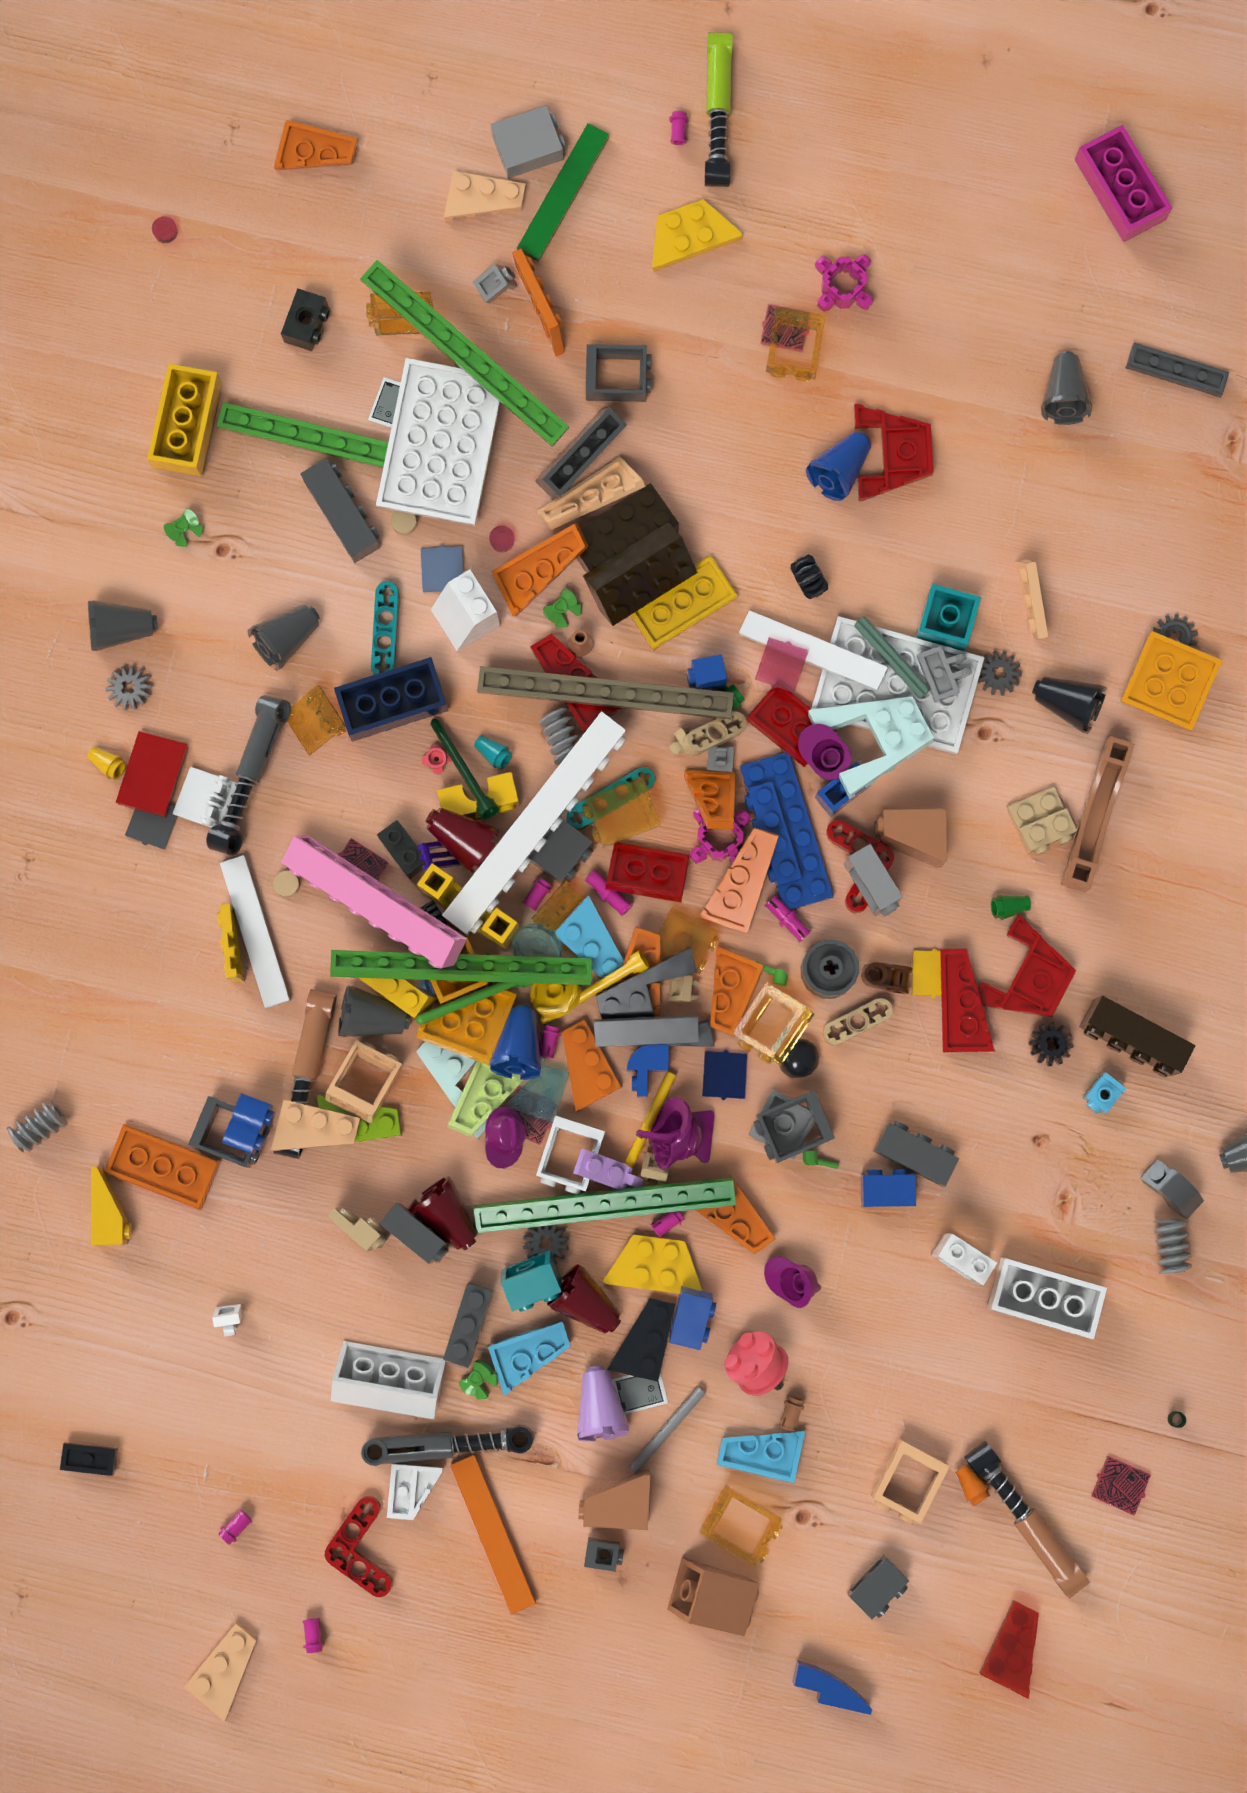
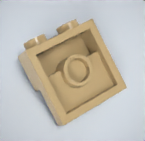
(1042, 821)
(365, 1232)

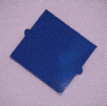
(724, 1075)

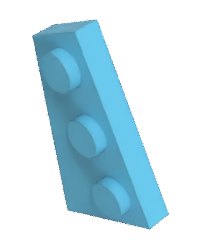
(588, 938)
(527, 1352)
(763, 1455)

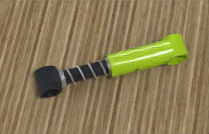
(718, 107)

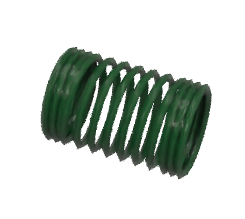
(1183, 1419)

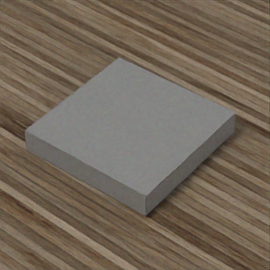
(787, 1127)

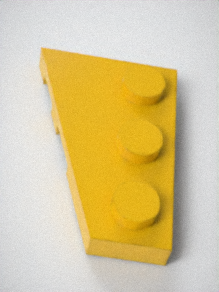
(230, 944)

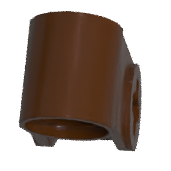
(889, 977)

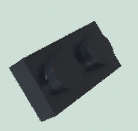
(88, 1459)

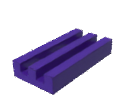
(427, 856)

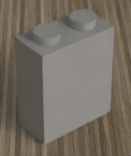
(528, 141)

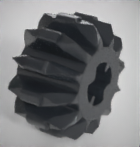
(809, 576)
(1059, 1043)

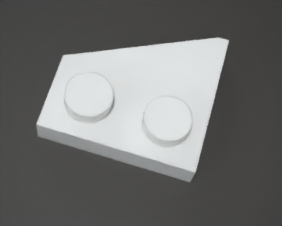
(410, 1489)

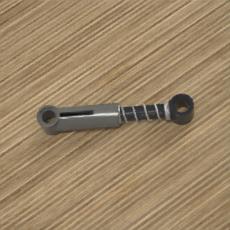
(270, 714)
(443, 1445)

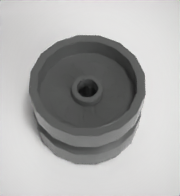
(832, 954)

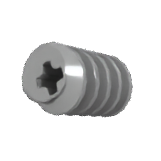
(559, 734)
(37, 1127)
(1173, 1246)

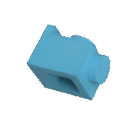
(1093, 1098)

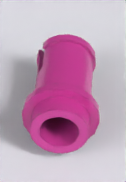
(678, 128)
(537, 894)
(549, 1041)
(667, 1222)
(235, 1527)
(313, 1635)

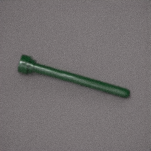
(485, 806)

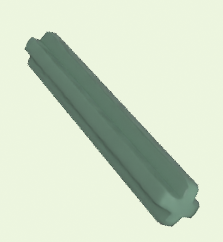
(892, 657)

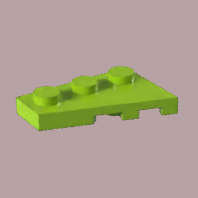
(383, 1126)

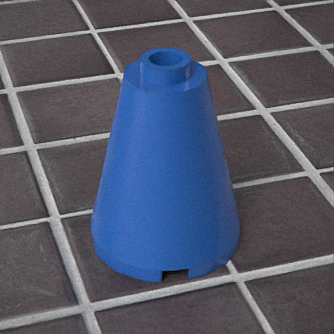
(839, 466)
(518, 1046)

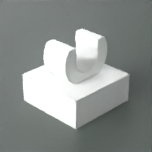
(228, 1318)

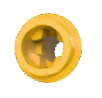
(108, 763)

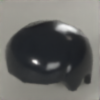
(801, 1060)

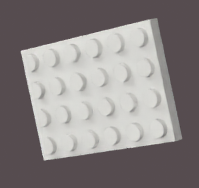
(438, 444)
(944, 718)

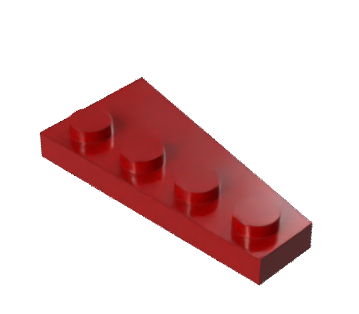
(559, 660)
(963, 1013)

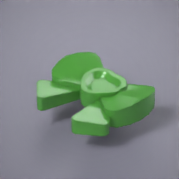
(175, 529)
(566, 601)
(473, 1383)

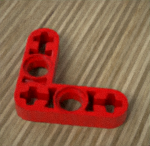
(877, 846)
(349, 1545)

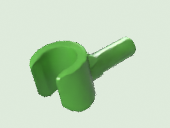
(780, 976)
(811, 1158)

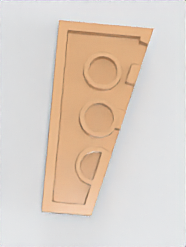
(597, 490)

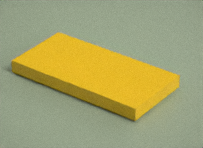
(685, 604)

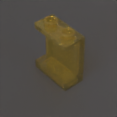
(621, 813)

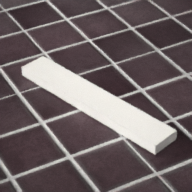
(820, 654)
(255, 932)

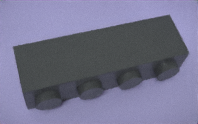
(580, 452)
(340, 510)

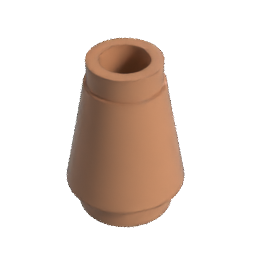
(580, 648)

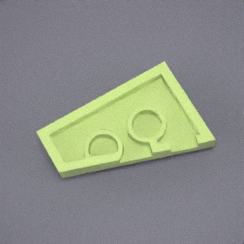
(480, 1097)

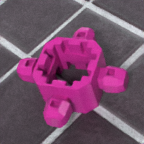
(831, 294)
(699, 854)

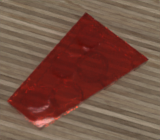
(1012, 1650)

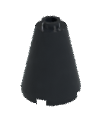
(1071, 700)

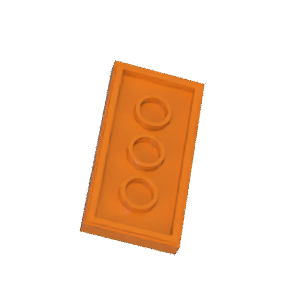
(162, 1167)

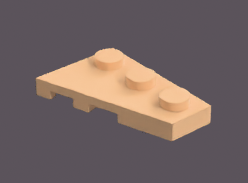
(481, 195)
(1032, 598)
(310, 1126)
(222, 1672)

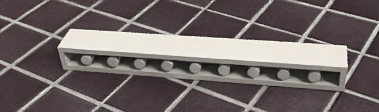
(534, 823)

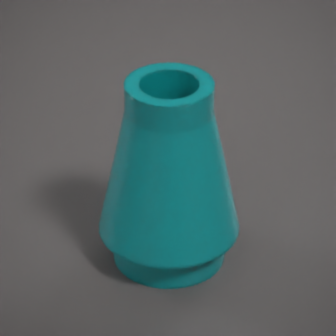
(494, 752)

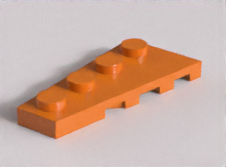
(538, 567)

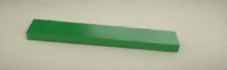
(563, 192)

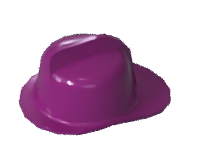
(824, 751)
(504, 1137)
(791, 1281)

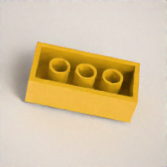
(184, 420)

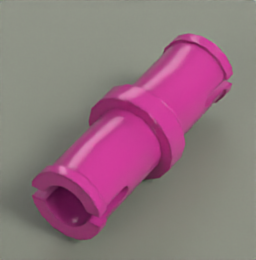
(614, 898)
(787, 918)

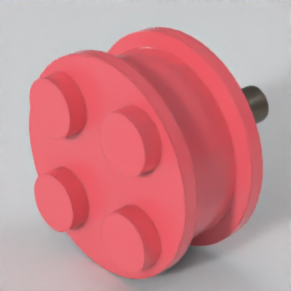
(757, 1363)

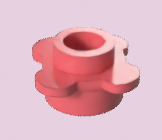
(436, 751)

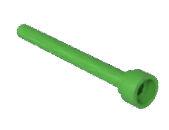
(466, 1001)

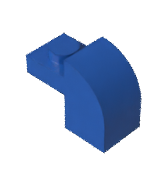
(644, 1060)

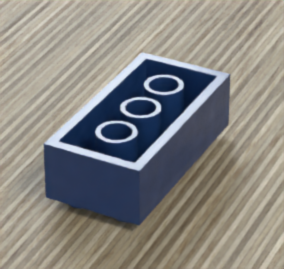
(391, 699)

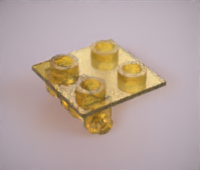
(315, 720)
(558, 908)

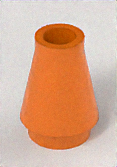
(972, 1486)

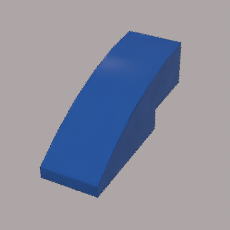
(830, 1688)

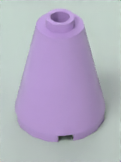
(600, 1408)

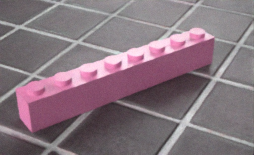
(374, 901)

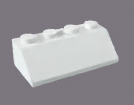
(388, 1380)

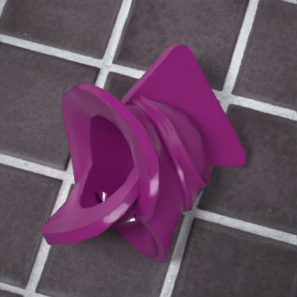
(680, 1133)

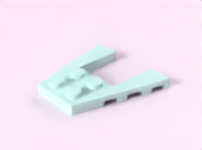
(896, 727)
(448, 1070)

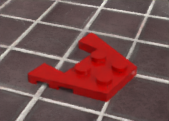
(904, 451)
(1039, 981)

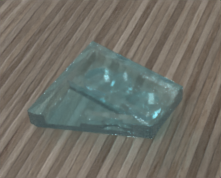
(541, 1095)

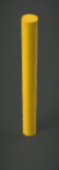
(650, 1118)

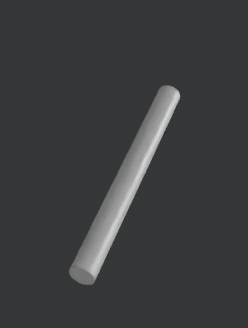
(667, 1429)

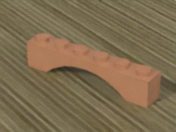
(1096, 814)

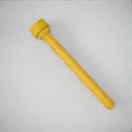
(635, 964)

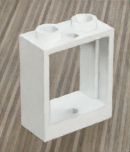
(576, 1128)
(963, 1259)

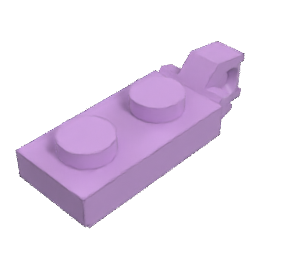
(605, 1171)

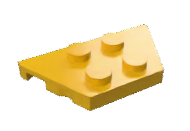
(689, 233)
(654, 1265)

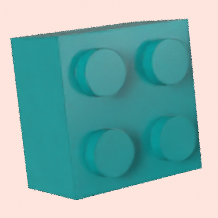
(948, 617)
(531, 1281)

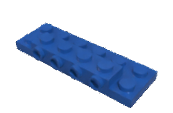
(782, 811)

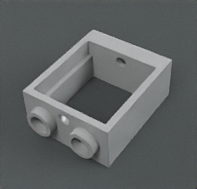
(873, 881)

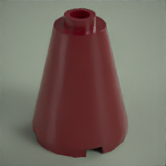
(462, 836)
(445, 1214)
(585, 1301)

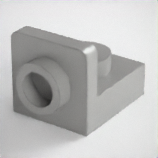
(495, 282)

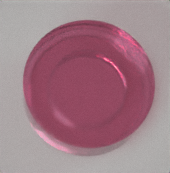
(164, 229)
(501, 538)

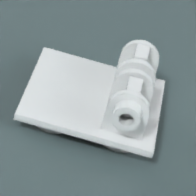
(204, 797)

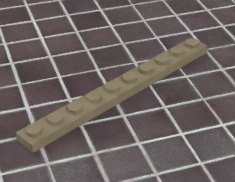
(605, 692)

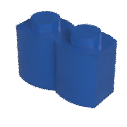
(248, 1124)

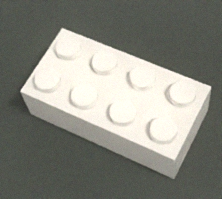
(1047, 1298)

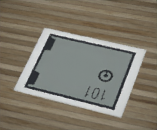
(385, 403)
(639, 1393)

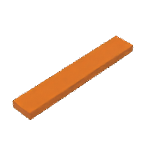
(493, 1534)

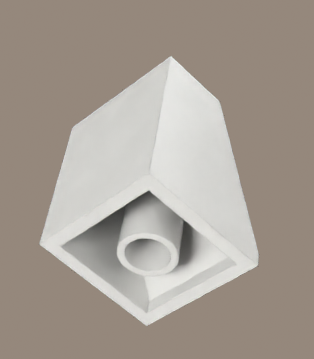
(465, 611)

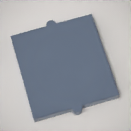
(440, 567)

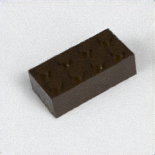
(624, 526)
(640, 573)
(1136, 1036)

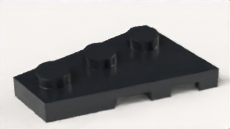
(645, 1344)

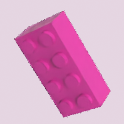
(1123, 183)

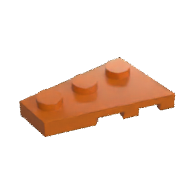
(313, 147)
(713, 796)
(649, 944)
(733, 988)
(587, 1066)
(741, 1222)

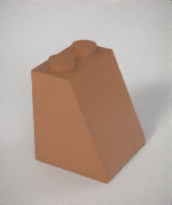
(915, 833)
(618, 1504)
(713, 1597)

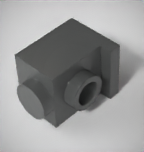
(595, 1561)

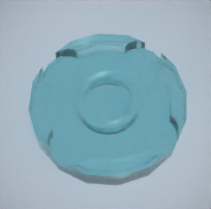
(536, 942)

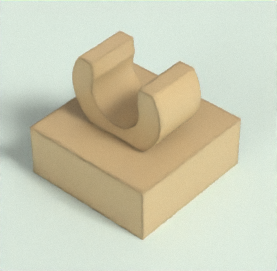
(676, 747)
(681, 988)
(651, 1169)

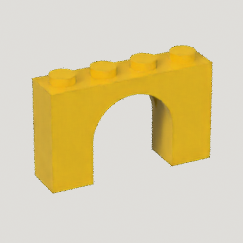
(443, 890)

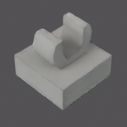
(720, 759)

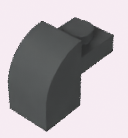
(1174, 1188)

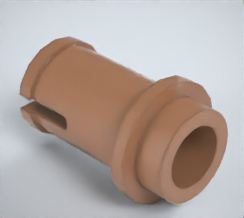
(791, 1413)

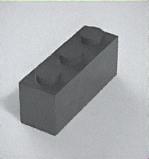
(916, 1153)
(468, 1325)

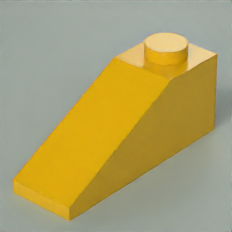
(108, 1218)

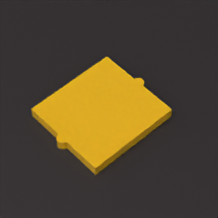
(926, 973)

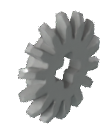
(127, 698)

